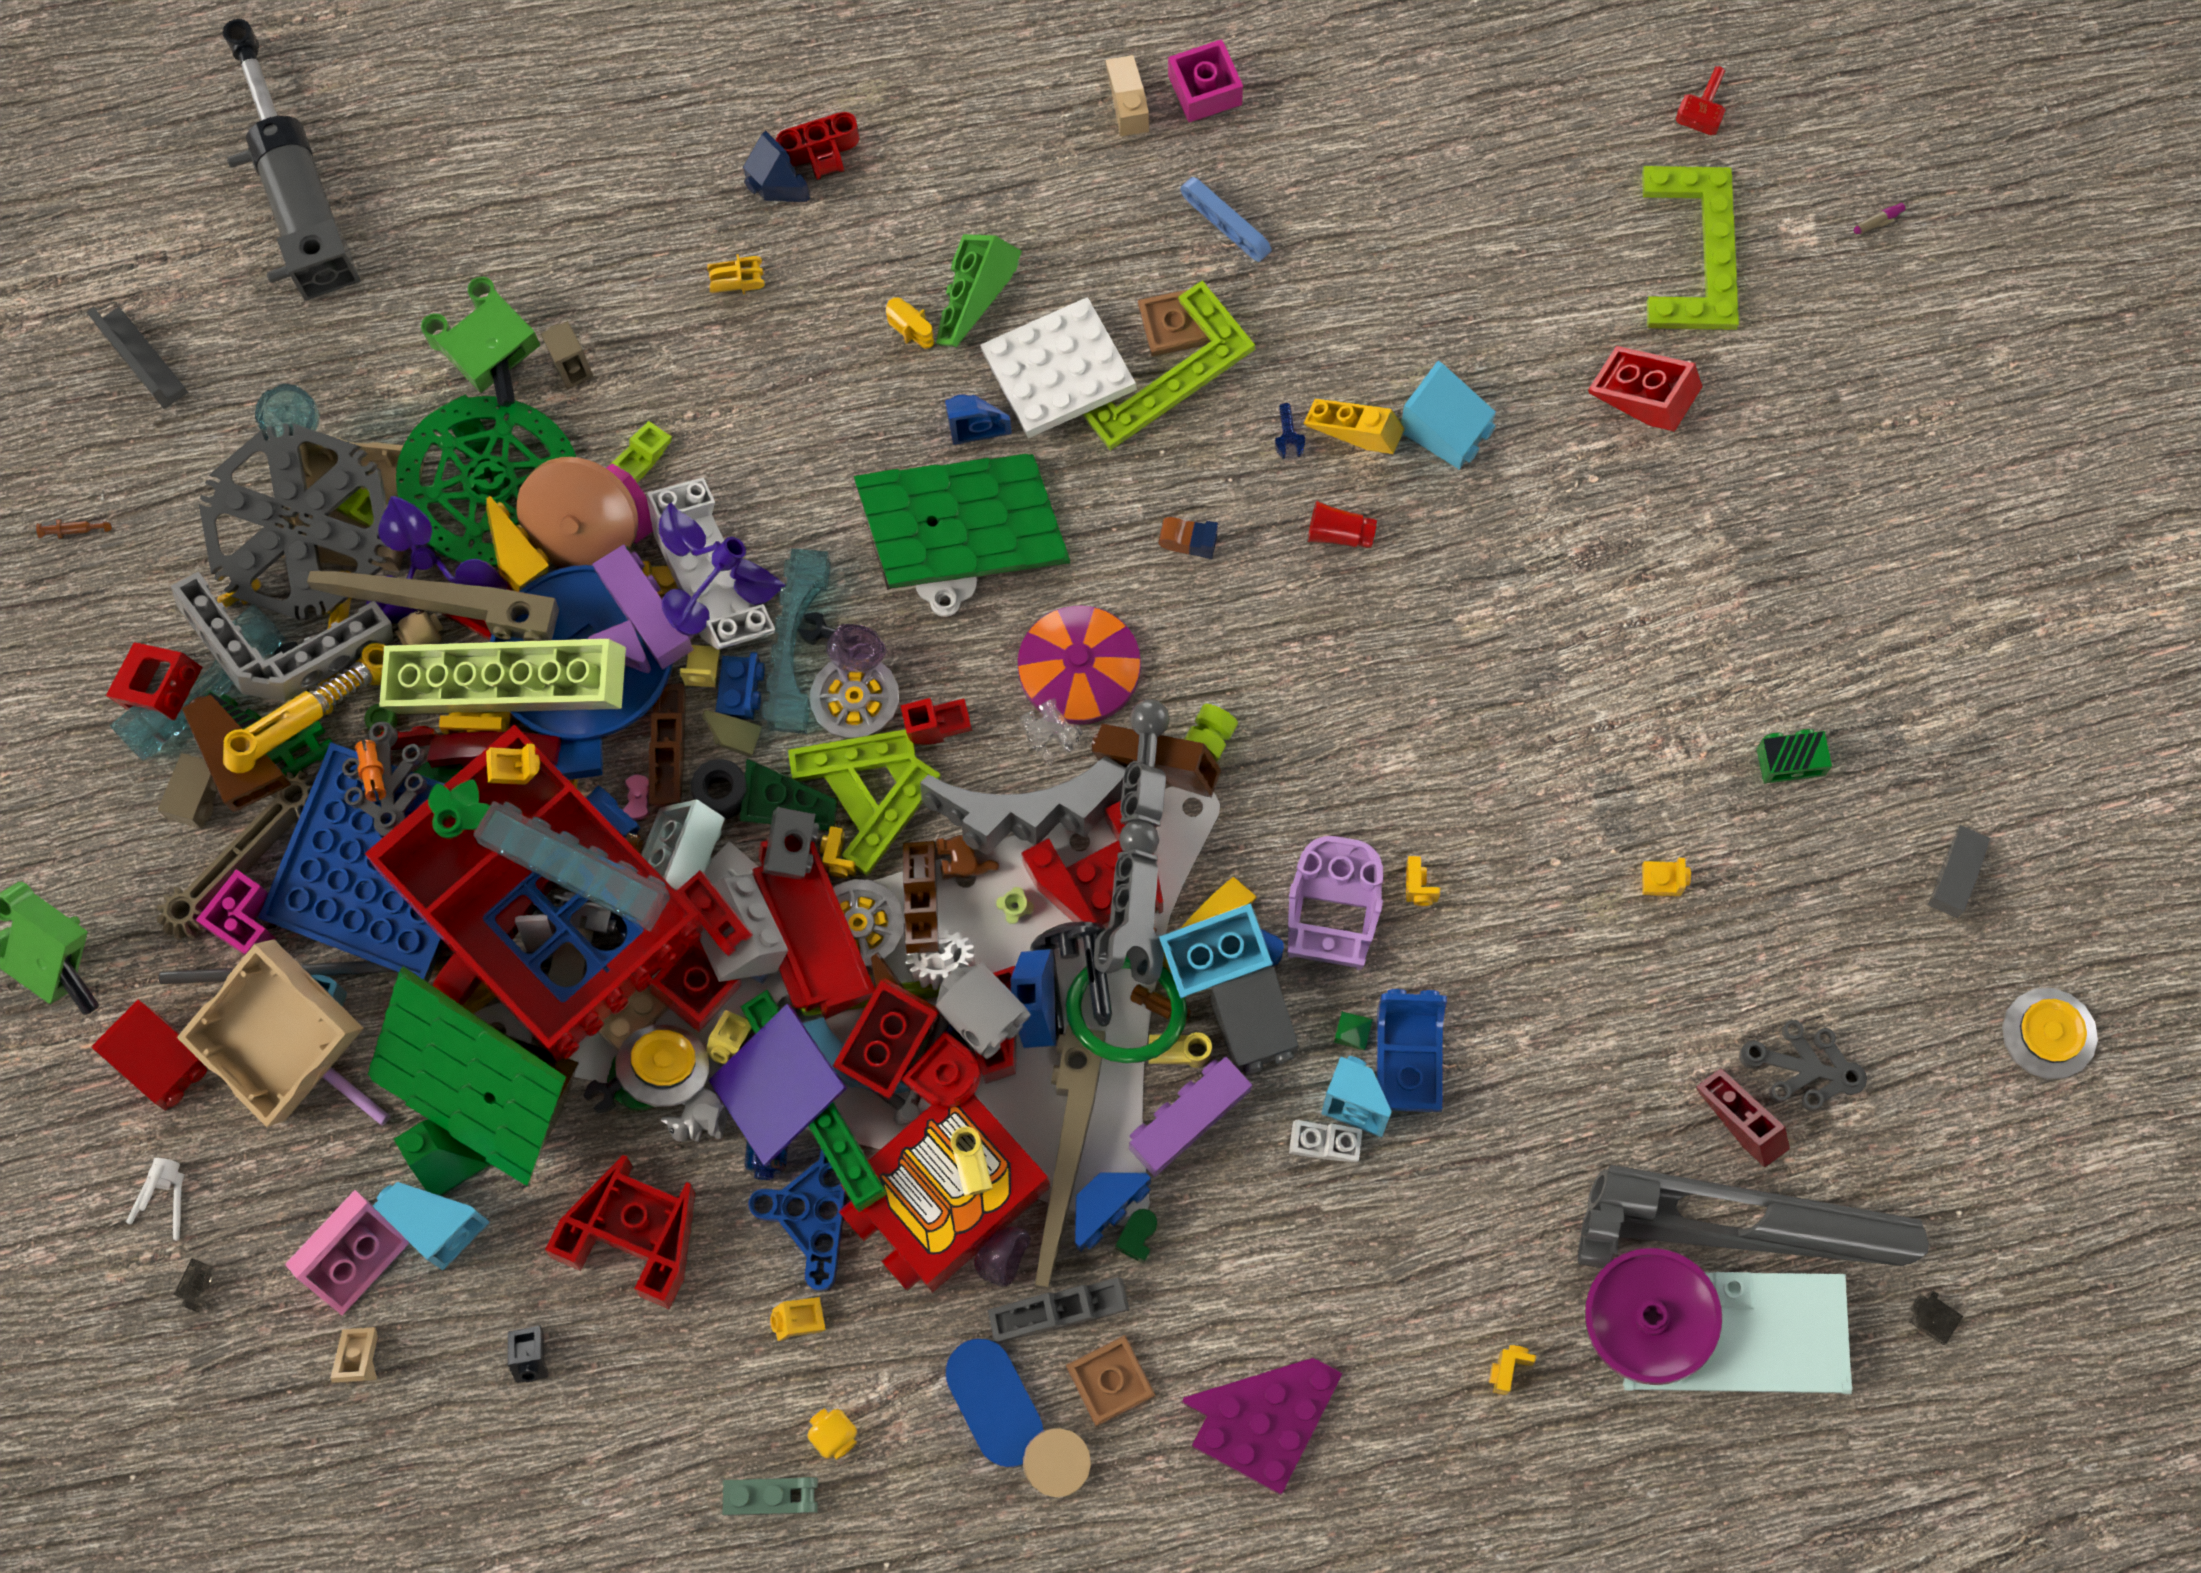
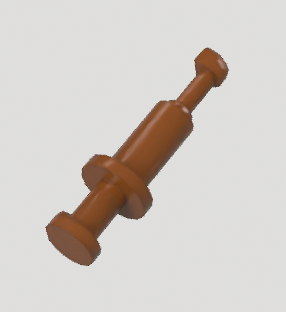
(70, 528)

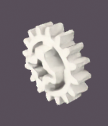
(936, 966)

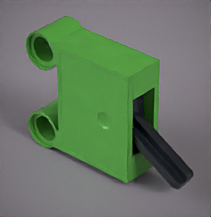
(485, 341)
(43, 947)

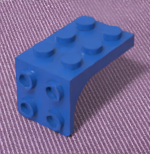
(1411, 1049)

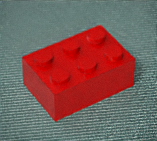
(886, 1038)

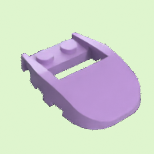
(1339, 873)

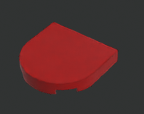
(945, 1073)

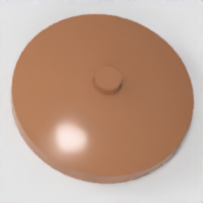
(576, 511)

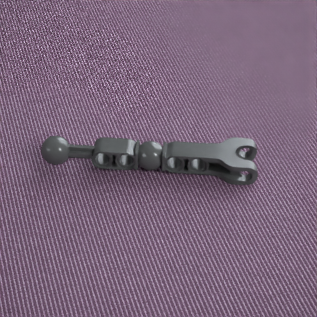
(1136, 870)

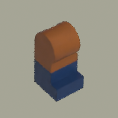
(1189, 537)

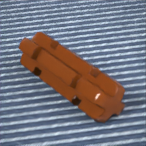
(1153, 1001)

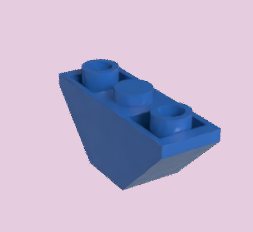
(1034, 988)
(1105, 1202)

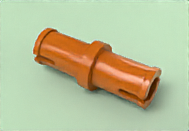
(370, 770)

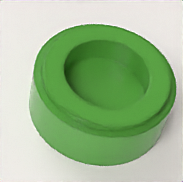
(378, 714)

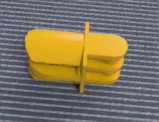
(731, 275)
(909, 322)

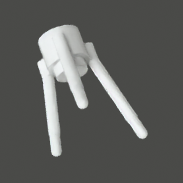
(161, 1176)

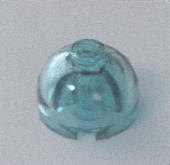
(286, 405)

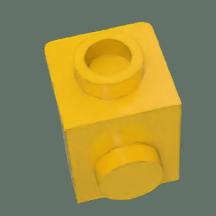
(512, 765)
(832, 848)
(1502, 1373)

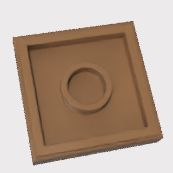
(1169, 325)
(1110, 1380)

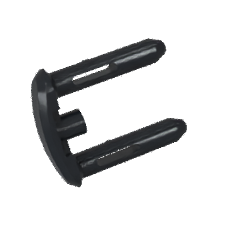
(1066, 939)

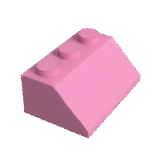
(347, 1253)

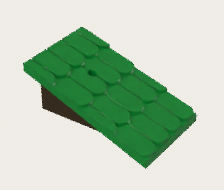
(960, 520)
(469, 1076)

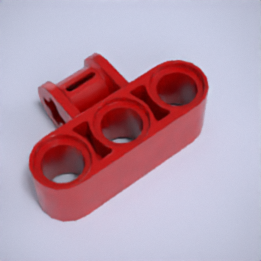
(823, 153)

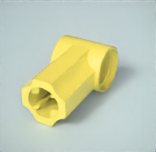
(1179, 1051)
(971, 1164)

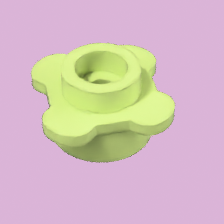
(1015, 896)

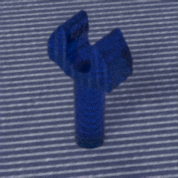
(1289, 434)

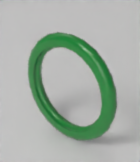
(1118, 1054)

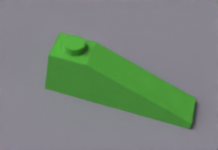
(981, 271)

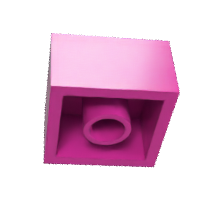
(1205, 80)

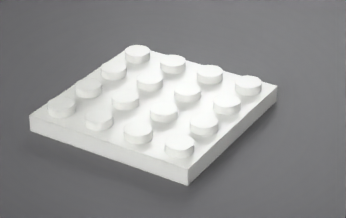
(1058, 367)

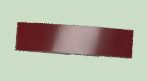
(466, 746)

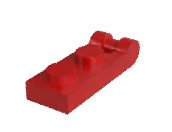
(714, 912)

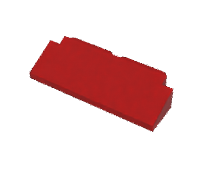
(822, 956)

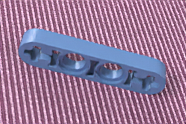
(1225, 219)

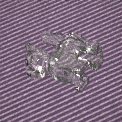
(1050, 725)

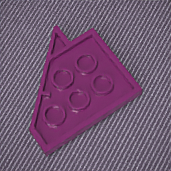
(1264, 1420)

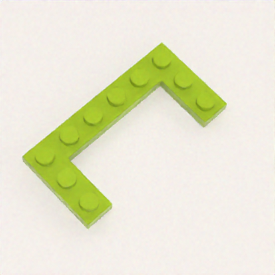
(1715, 190)
(1227, 347)

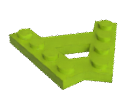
(839, 766)

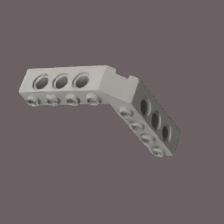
(282, 674)

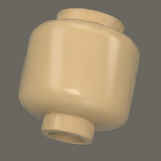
(419, 629)

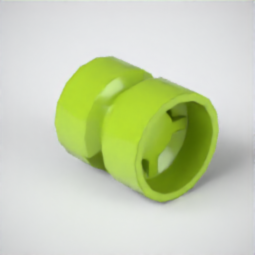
(1212, 729)

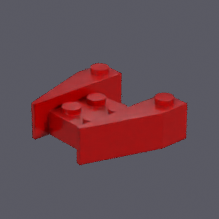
(1085, 887)
(634, 1221)

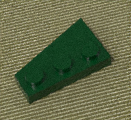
(771, 789)

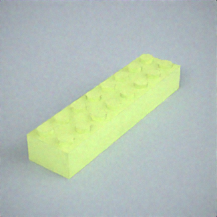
(503, 676)

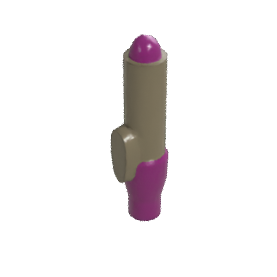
(1880, 219)

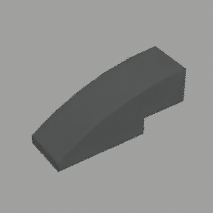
(1959, 872)

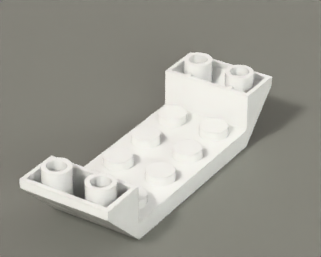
(731, 616)

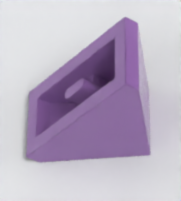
(627, 636)

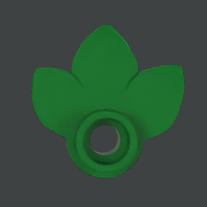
(459, 804)

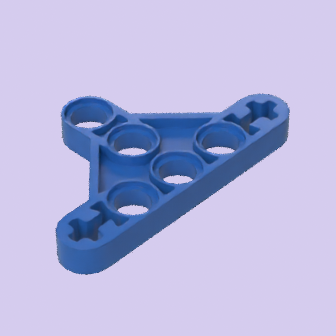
(810, 1225)

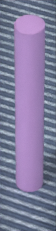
(356, 1096)

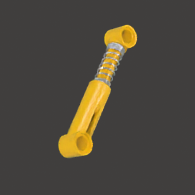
(299, 712)

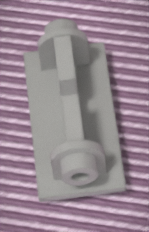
(598, 917)

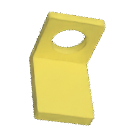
(701, 667)

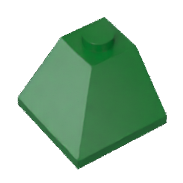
(438, 1158)

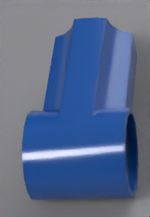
(609, 809)

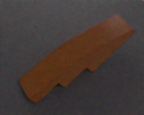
(667, 746)
(920, 897)

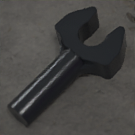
(821, 630)
(608, 1089)

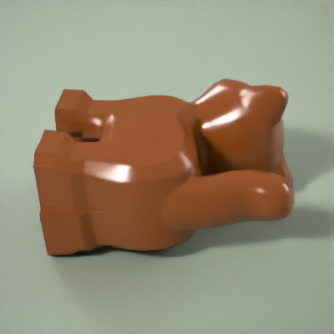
(963, 859)

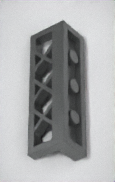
(139, 356)

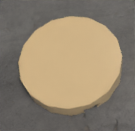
(1056, 1462)

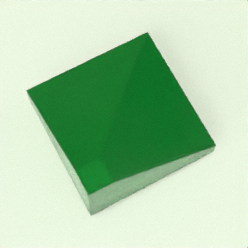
(1353, 1030)

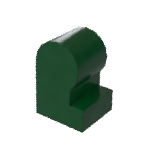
(1138, 1229)

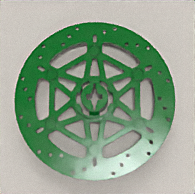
(482, 466)

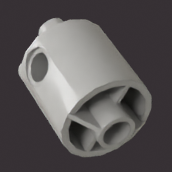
(980, 1008)

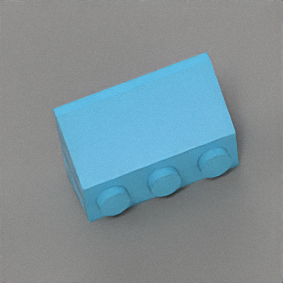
(1216, 950)
(1357, 1097)

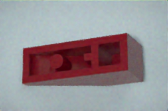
(1745, 1118)

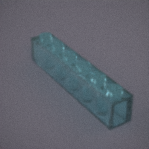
(572, 865)

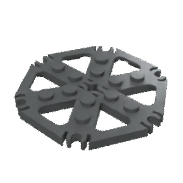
(292, 492)

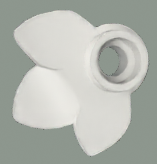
(954, 590)

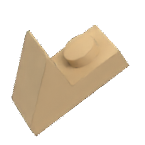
(355, 1356)

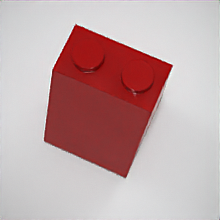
(150, 1055)

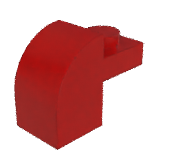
(931, 724)

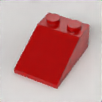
(1648, 386)

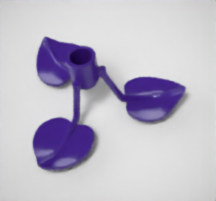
(407, 527)
(685, 535)

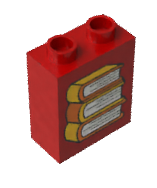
(925, 1204)

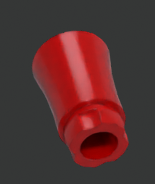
(1340, 527)

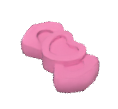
(637, 797)

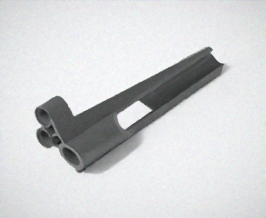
(1644, 1207)

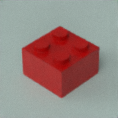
(693, 988)

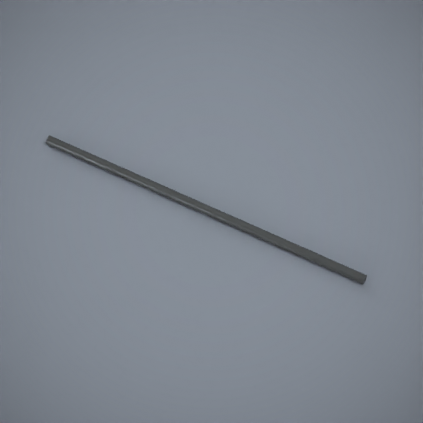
(325, 969)

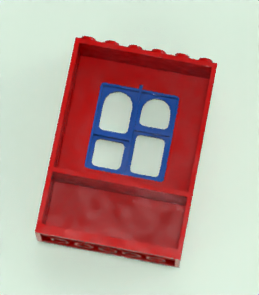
(465, 886)

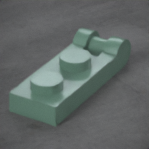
(769, 1496)

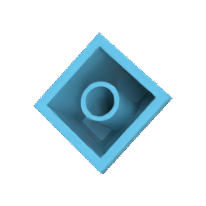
(1447, 417)
(430, 1222)

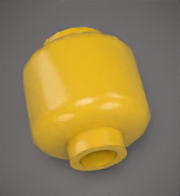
(832, 1433)

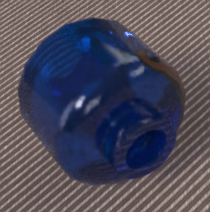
(761, 1172)

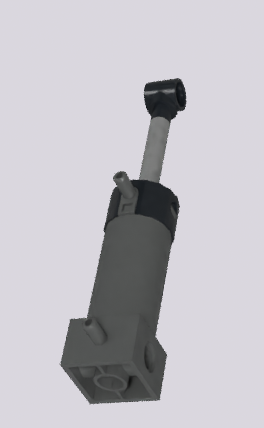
(281, 155)

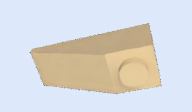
(1128, 95)

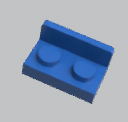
(739, 686)

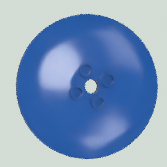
(584, 611)

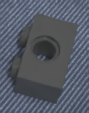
(780, 860)

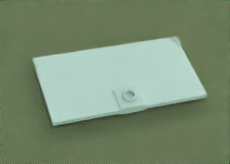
(1775, 1336)

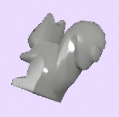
(700, 1113)

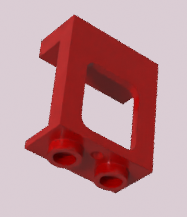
(137, 672)

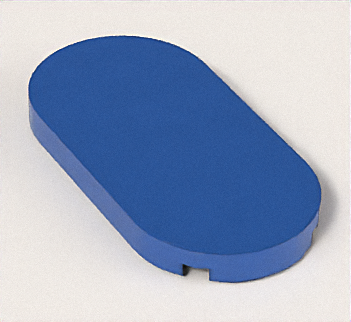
(993, 1401)

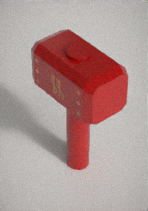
(1702, 112)

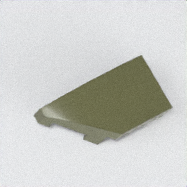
(732, 732)

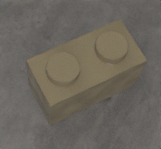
(567, 354)
(189, 793)

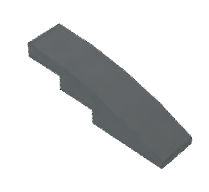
(1058, 1310)

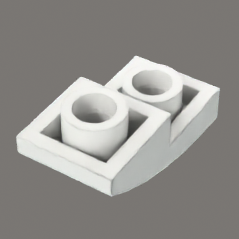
(1325, 1141)

